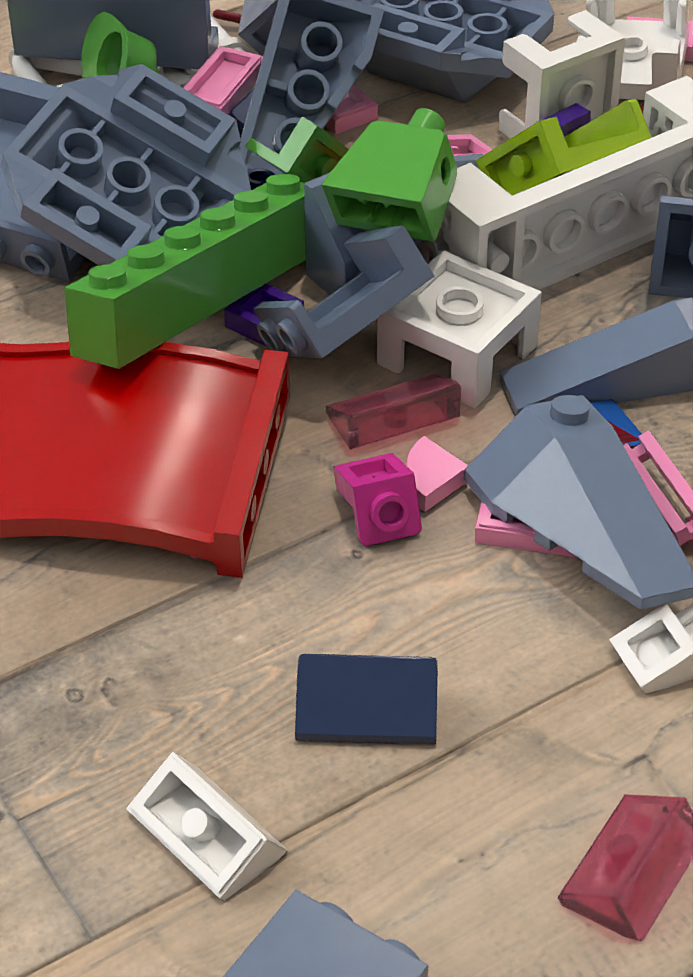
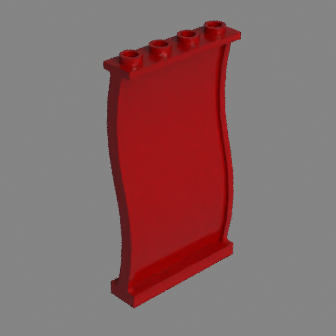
(142, 452)

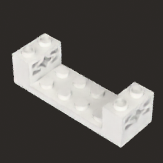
(581, 214)

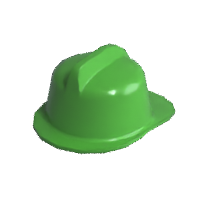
(113, 47)

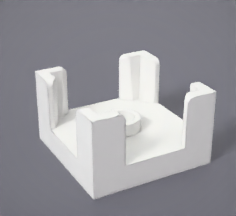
(652, 48)
(577, 73)
(462, 317)

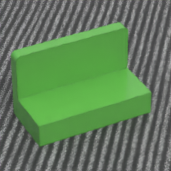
(307, 152)

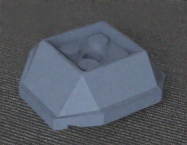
(452, 43)
(122, 162)

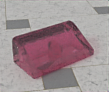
(396, 410)
(633, 864)

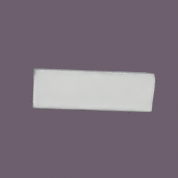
(205, 827)

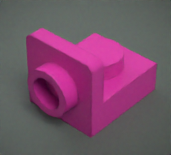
(381, 497)

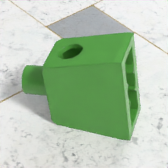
(395, 177)

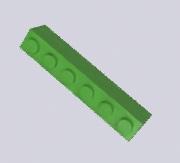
(186, 274)

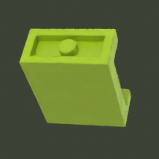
(545, 153)

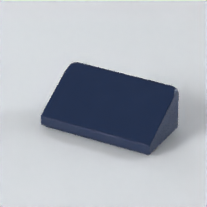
(366, 698)

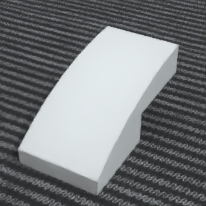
(658, 648)

